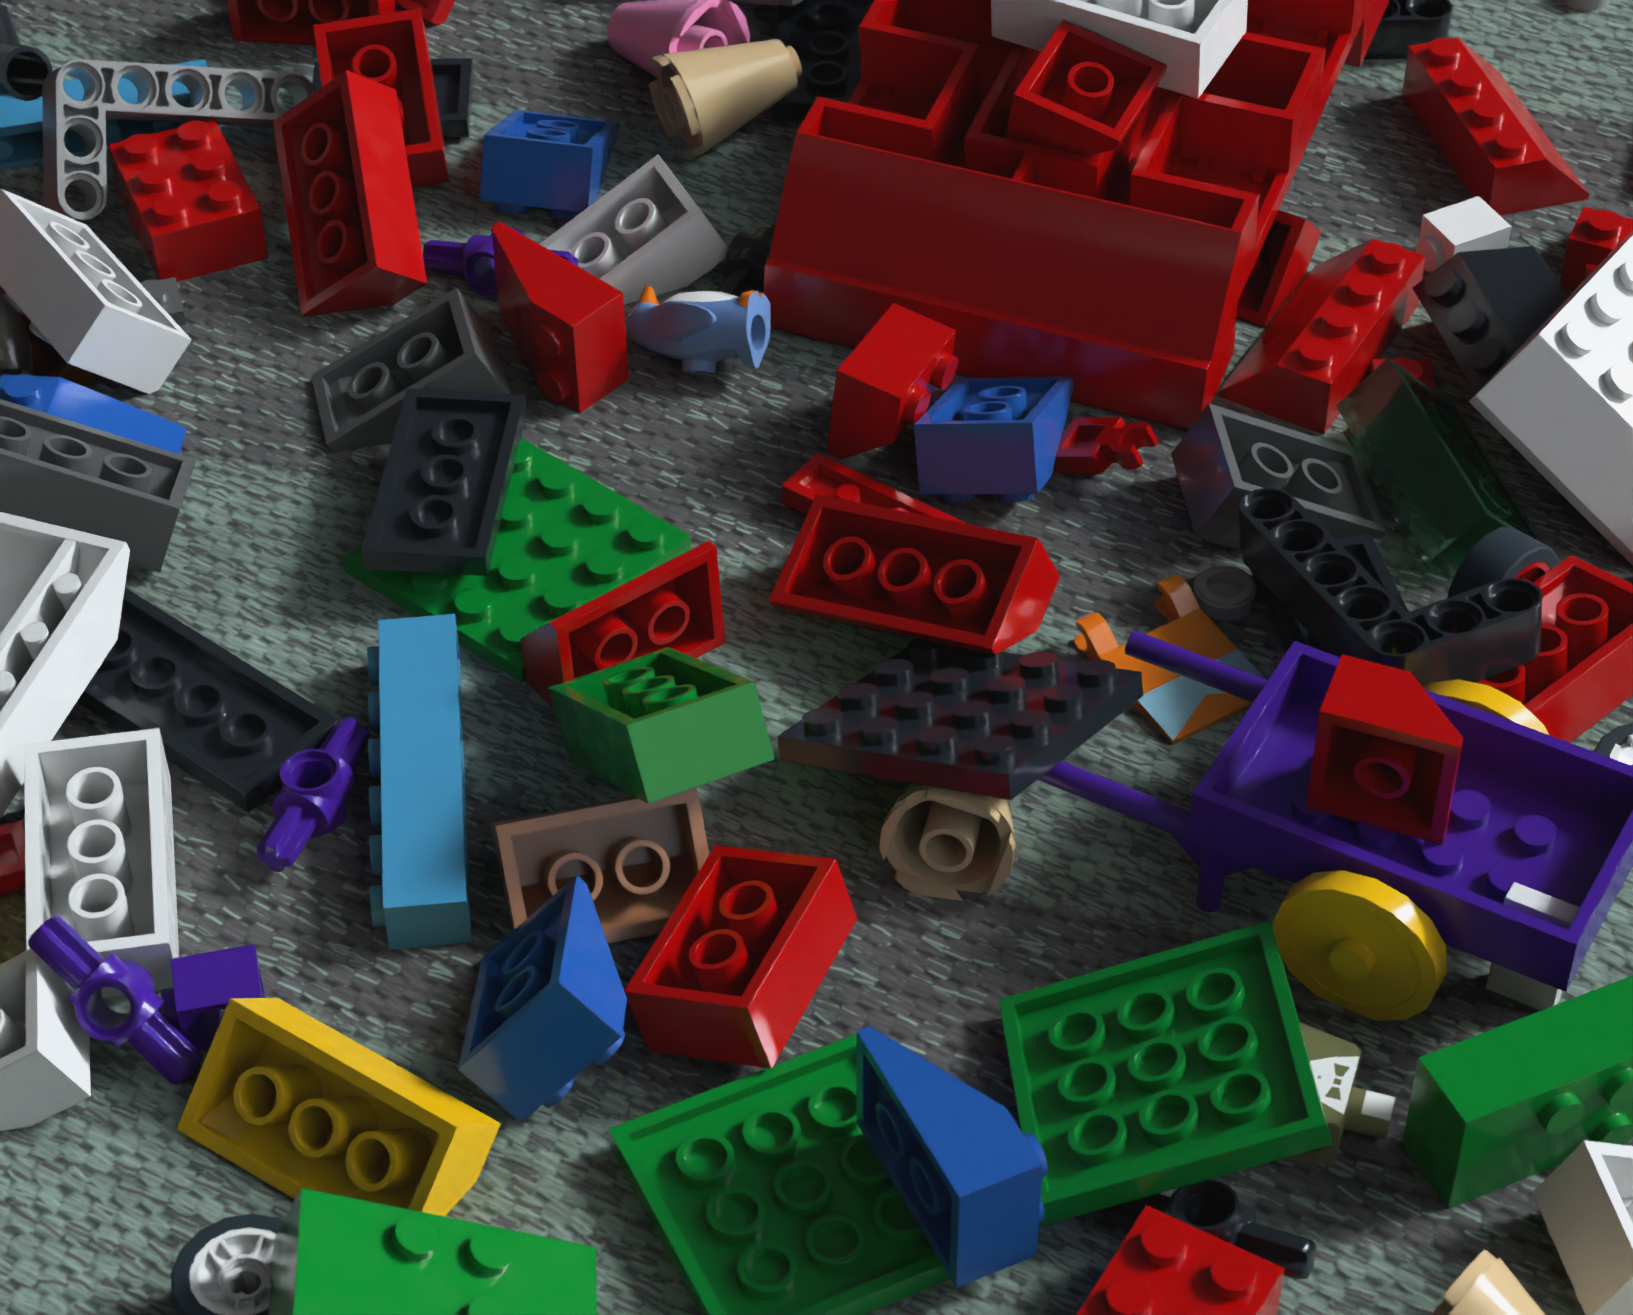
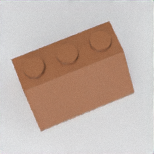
(626, 851)

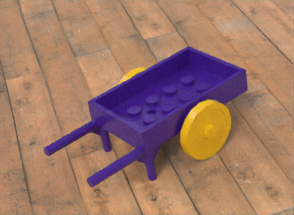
(1379, 904)

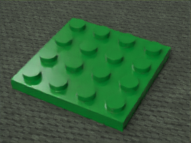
(554, 551)
(1163, 1072)
(777, 1195)

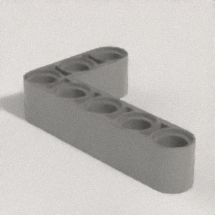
(153, 103)

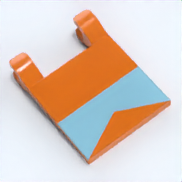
(1171, 701)

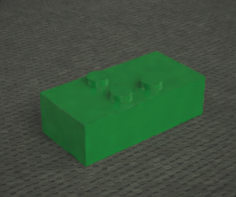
(662, 724)
(1524, 1095)
(399, 1261)

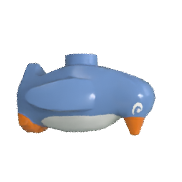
(702, 327)

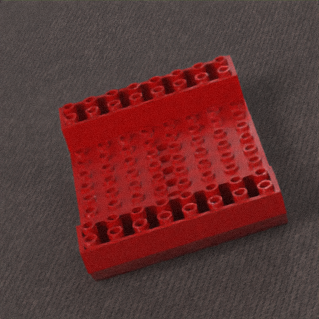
(1043, 254)

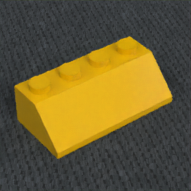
(331, 1114)

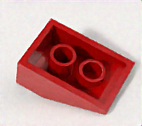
(560, 320)

